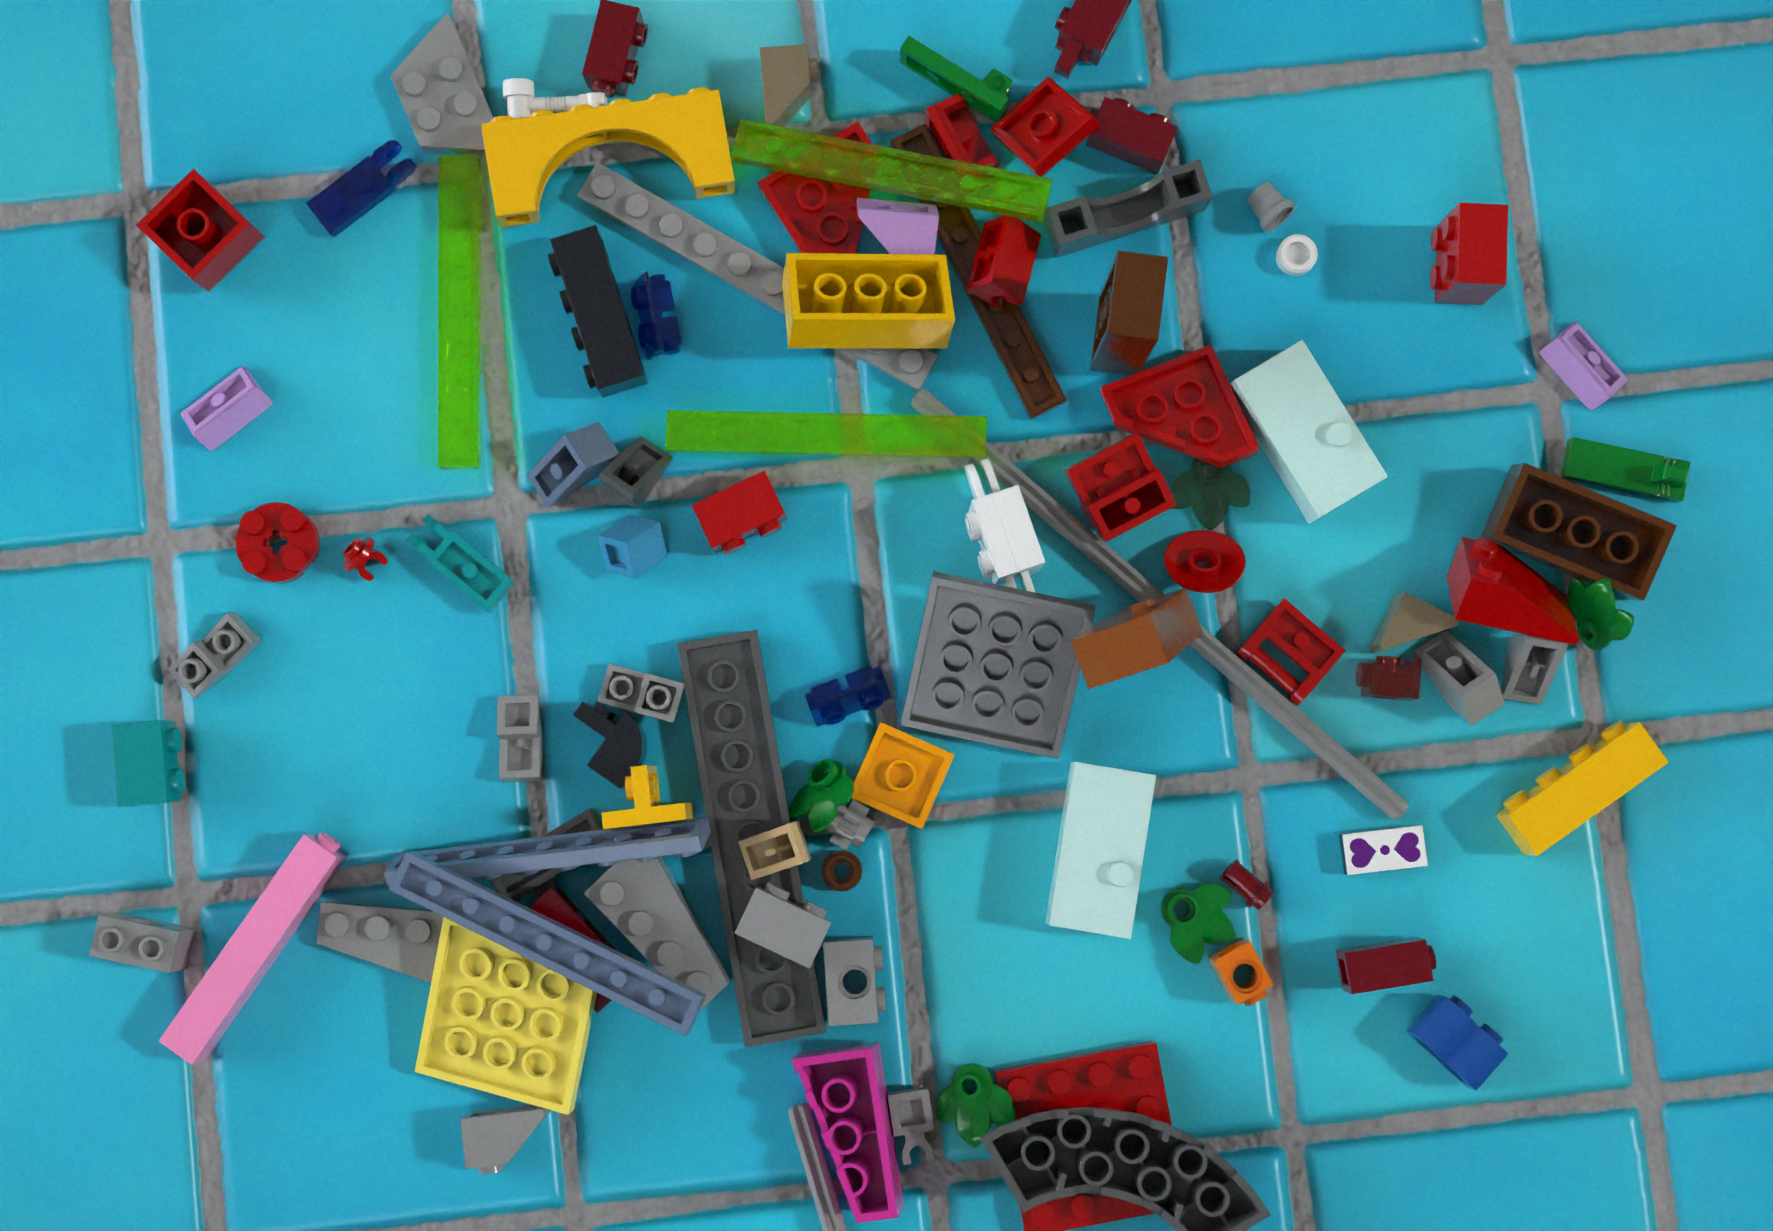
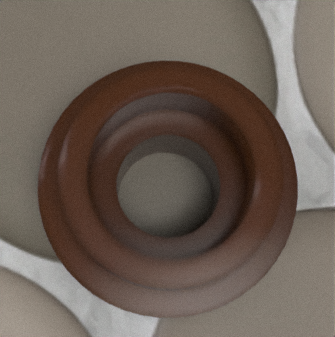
(837, 883)

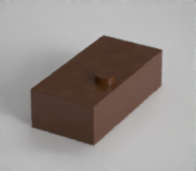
(1129, 313)
(1578, 531)

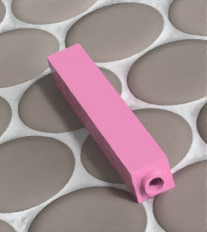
(254, 947)

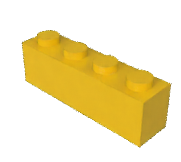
(1581, 787)

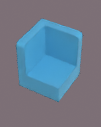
(632, 546)

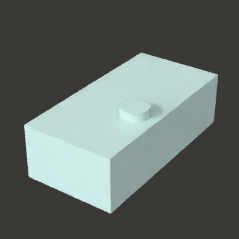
(1306, 432)
(1100, 850)

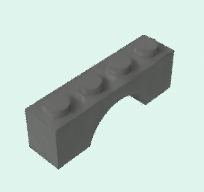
(1161, 200)

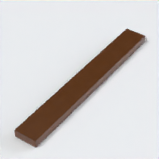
(1004, 325)

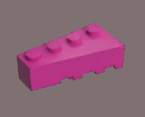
(854, 1114)

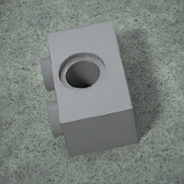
(142, 942)
(849, 1006)

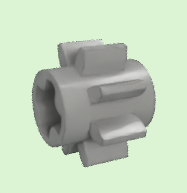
(850, 825)

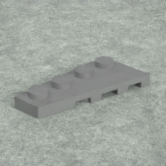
(383, 935)

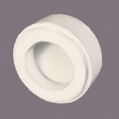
(1296, 255)

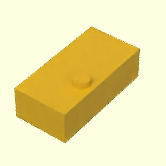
(867, 301)

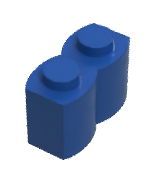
(1458, 1041)

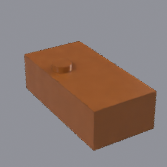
(1137, 638)

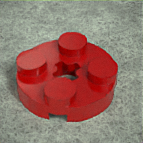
(258, 528)

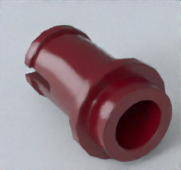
(1247, 885)

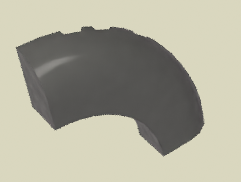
(1124, 1159)

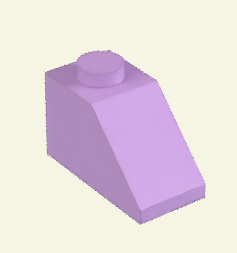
(901, 225)

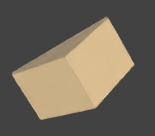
(775, 850)

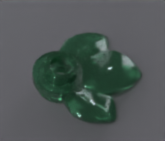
(1210, 495)

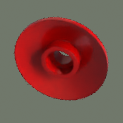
(1204, 561)

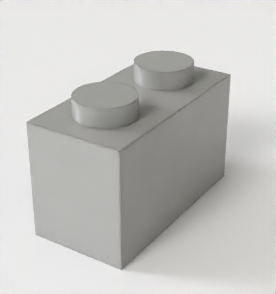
(784, 925)

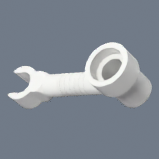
(522, 99)

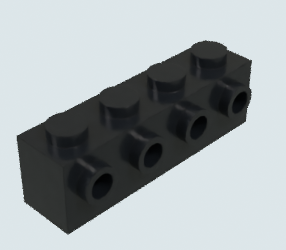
(598, 311)

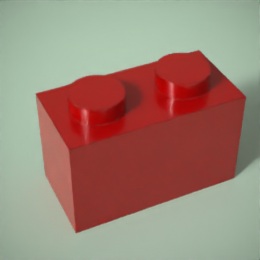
(740, 513)

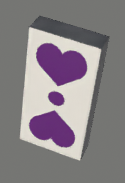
(1383, 850)

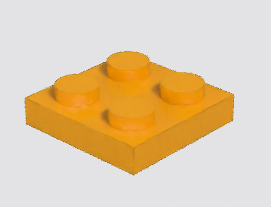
(901, 775)

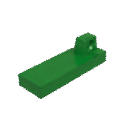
(984, 96)
(1625, 469)

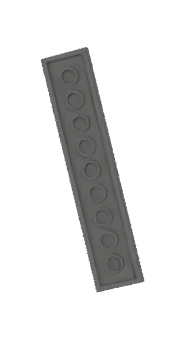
(743, 799)

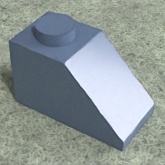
(572, 463)

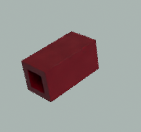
(613, 48)
(1131, 134)
(1385, 965)

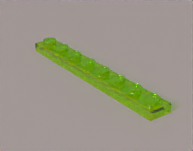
(892, 170)
(459, 312)
(826, 434)

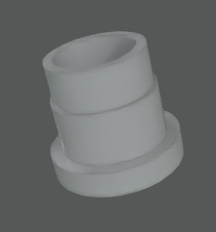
(1270, 206)

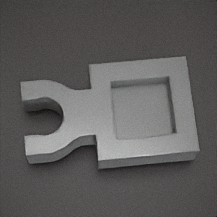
(912, 1117)

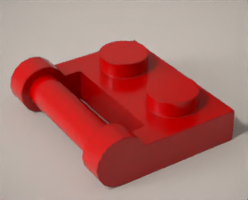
(1300, 642)

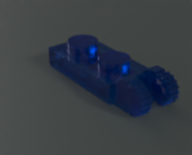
(360, 189)

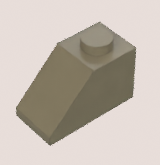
(786, 81)

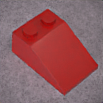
(1504, 593)

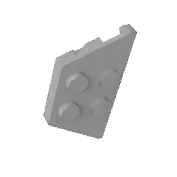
(442, 93)

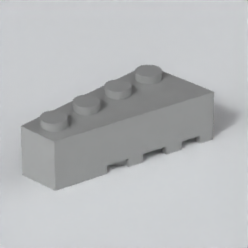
(660, 923)

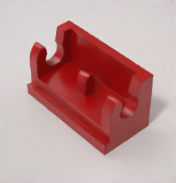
(958, 133)
(1003, 261)

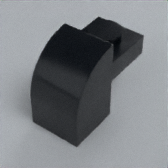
(623, 746)

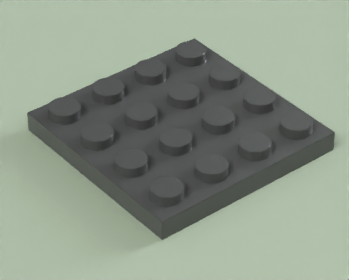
(996, 665)

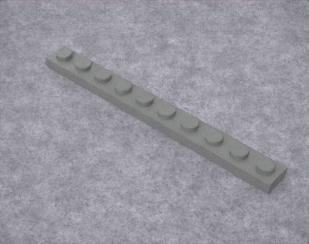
(725, 260)

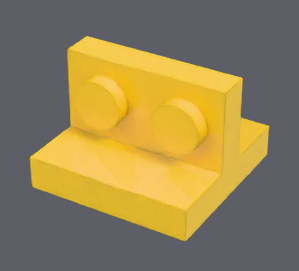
(644, 790)

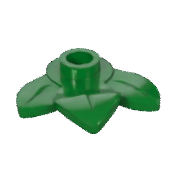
(1597, 614)
(823, 794)
(1202, 922)
(974, 1110)

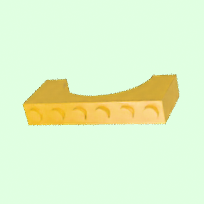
(530, 149)

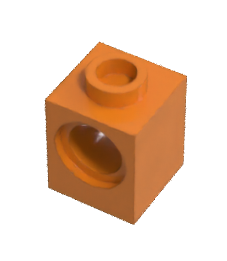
(1228, 959)

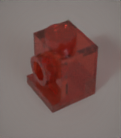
(1389, 679)

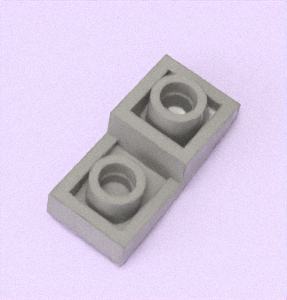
(215, 655)
(641, 693)

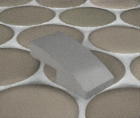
(519, 738)

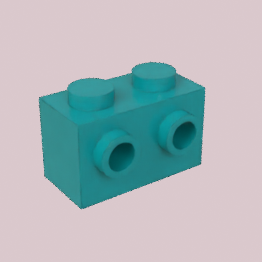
(147, 763)

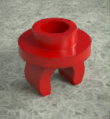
(359, 553)

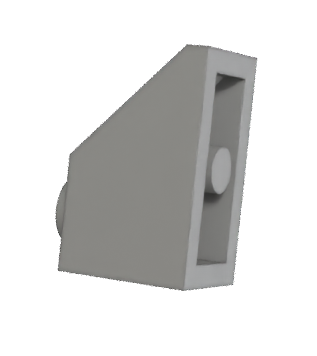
(1460, 677)
(497, 1135)

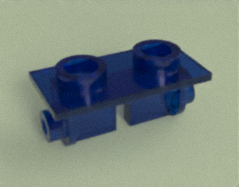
(651, 300)
(865, 692)

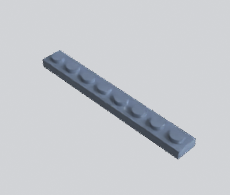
(569, 850)
(548, 943)

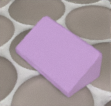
(1583, 366)
(226, 409)

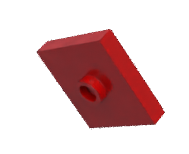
(1044, 127)

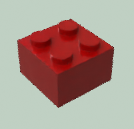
(200, 230)
(1470, 254)

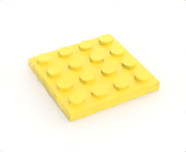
(504, 1023)

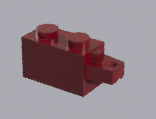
(1087, 31)

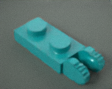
(464, 565)

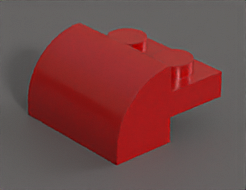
(1120, 488)

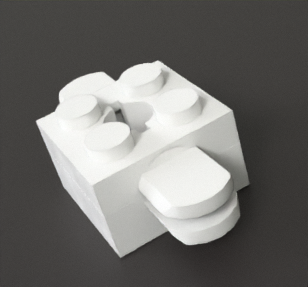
(1003, 531)

